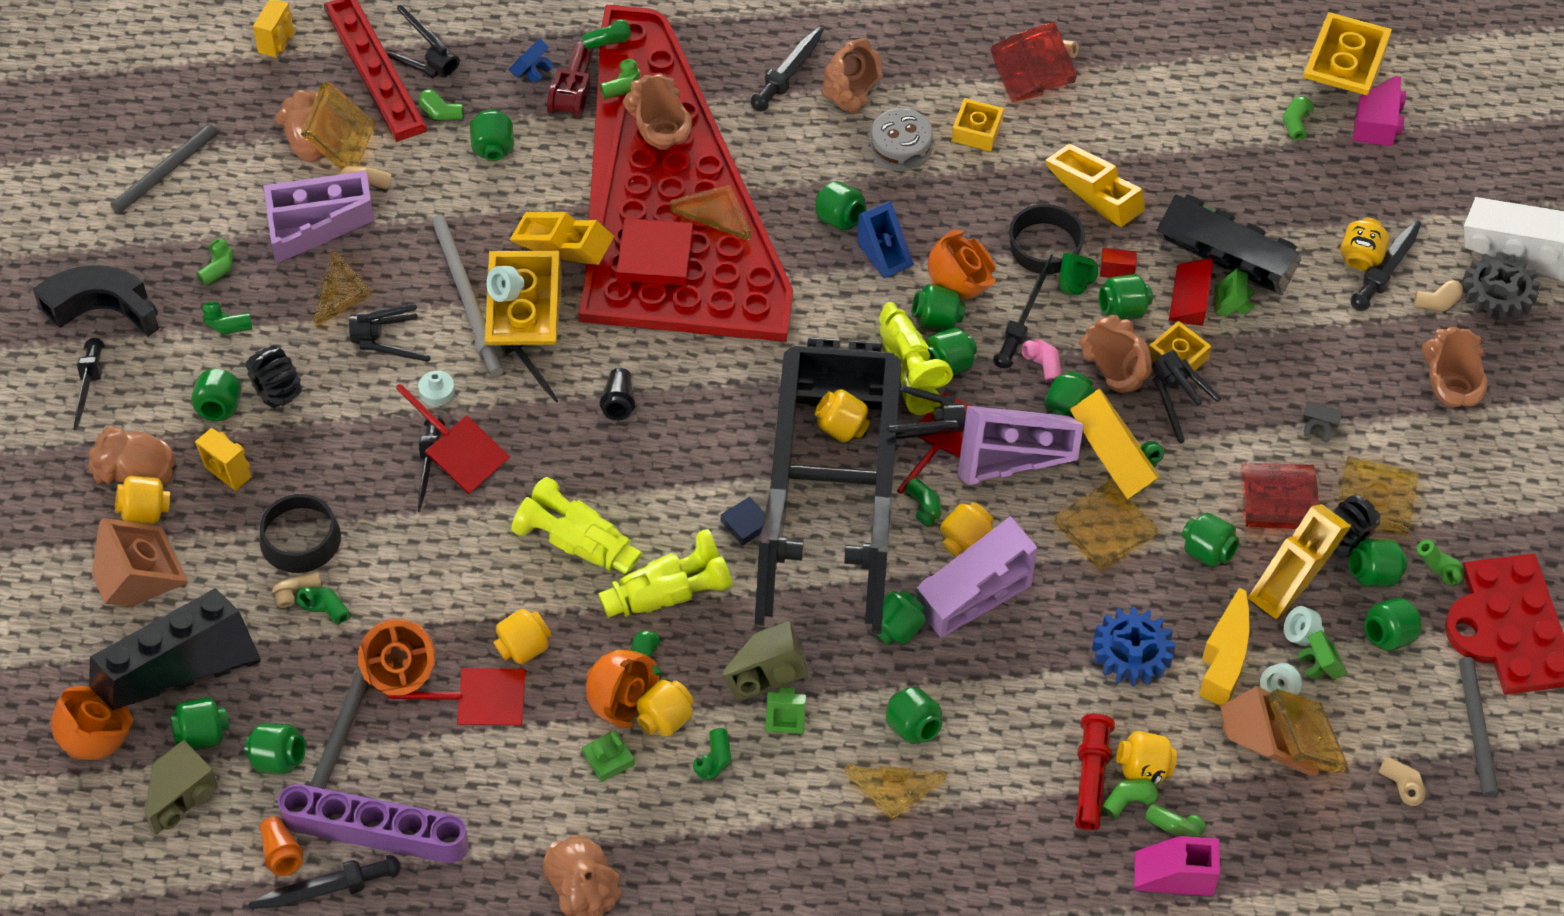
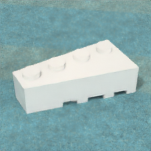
(1518, 230)

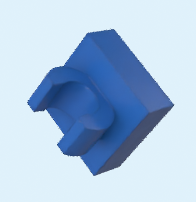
(530, 60)

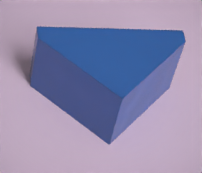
(883, 240)

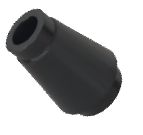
(618, 395)

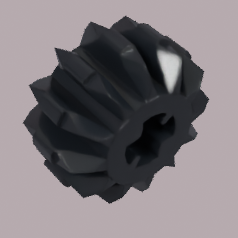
(273, 376)
(1363, 522)

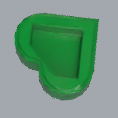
(1076, 273)

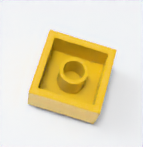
(273, 28)
(977, 124)
(1184, 342)
(224, 458)

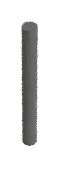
(163, 168)
(1478, 727)
(340, 731)

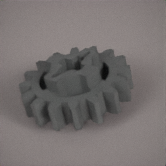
(1500, 286)

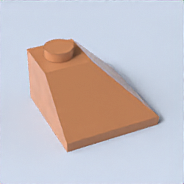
(134, 563)
(1253, 725)

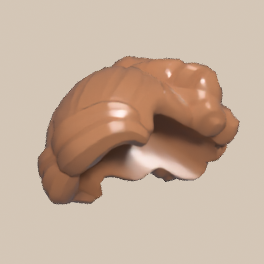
(852, 75)
(658, 111)
(293, 117)
(1117, 353)
(1456, 367)
(130, 454)
(581, 877)

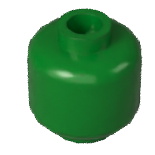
(491, 135)
(839, 205)
(1125, 297)
(937, 307)
(954, 348)
(1067, 392)
(216, 394)
(1210, 539)
(1377, 563)
(901, 617)
(1392, 624)
(914, 715)
(199, 723)
(275, 748)

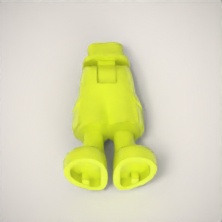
(917, 371)
(578, 532)
(666, 580)

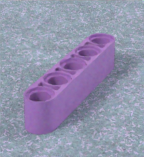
(360, 811)

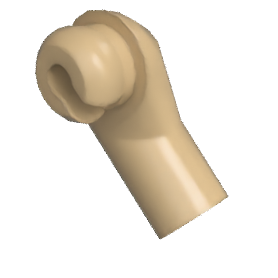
(1441, 299)
(287, 589)
(1407, 780)

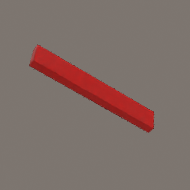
(375, 69)

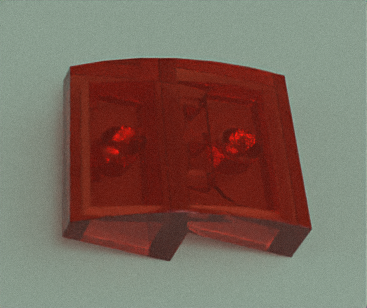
(1033, 62)
(1277, 494)

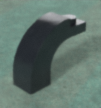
(92, 288)

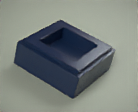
(744, 520)

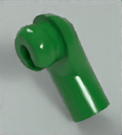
(224, 323)
(717, 759)

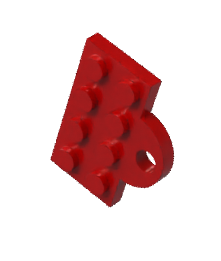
(1511, 623)

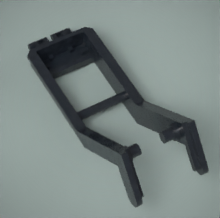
(805, 380)

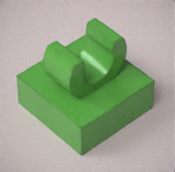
(1232, 294)
(1326, 657)
(785, 711)
(608, 755)

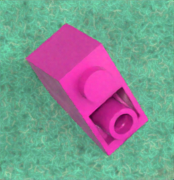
(1378, 114)
(1178, 866)

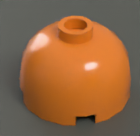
(961, 265)
(396, 656)
(618, 683)
(87, 726)

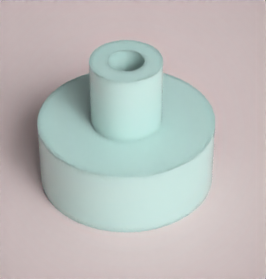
(504, 283)
(436, 388)
(1300, 624)
(1281, 677)

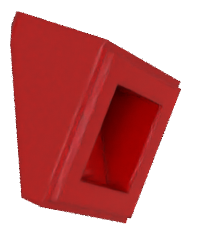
(1117, 262)

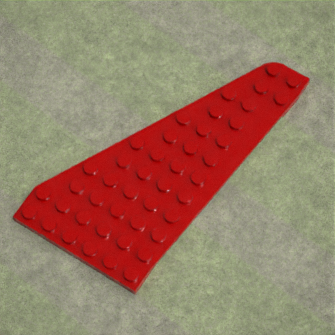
(731, 282)

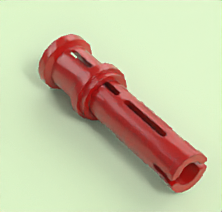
(1094, 755)

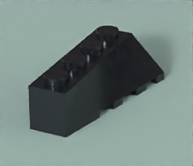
(1229, 243)
(173, 652)

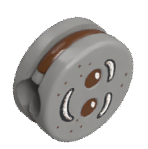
(901, 139)

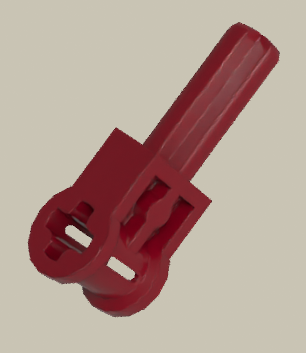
(571, 85)

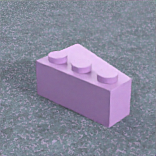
(315, 211)
(1014, 441)
(979, 578)

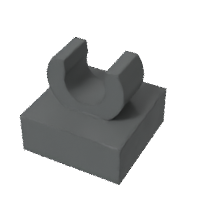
(1321, 416)

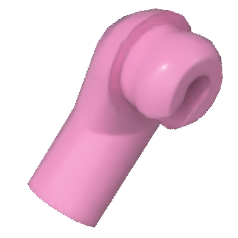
(1044, 355)

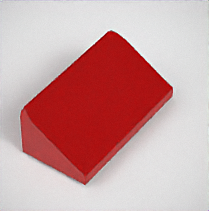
(1191, 292)

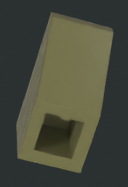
(766, 662)
(176, 785)

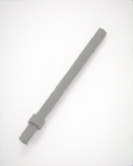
(488, 352)

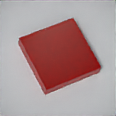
(655, 252)

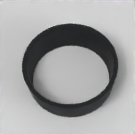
(1048, 215)
(306, 560)

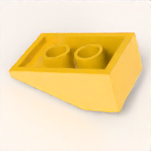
(1348, 54)
(536, 310)

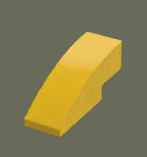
(1097, 184)
(558, 231)
(1115, 444)
(1299, 560)
(1226, 651)

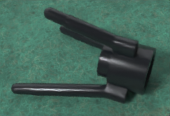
(438, 56)
(367, 327)
(1175, 372)
(946, 418)

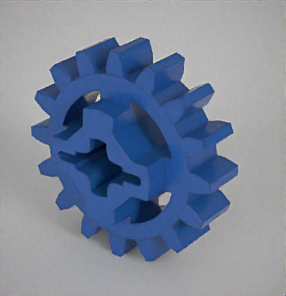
(1114, 646)

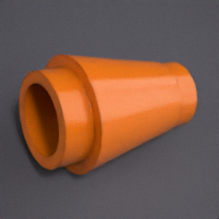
(280, 847)

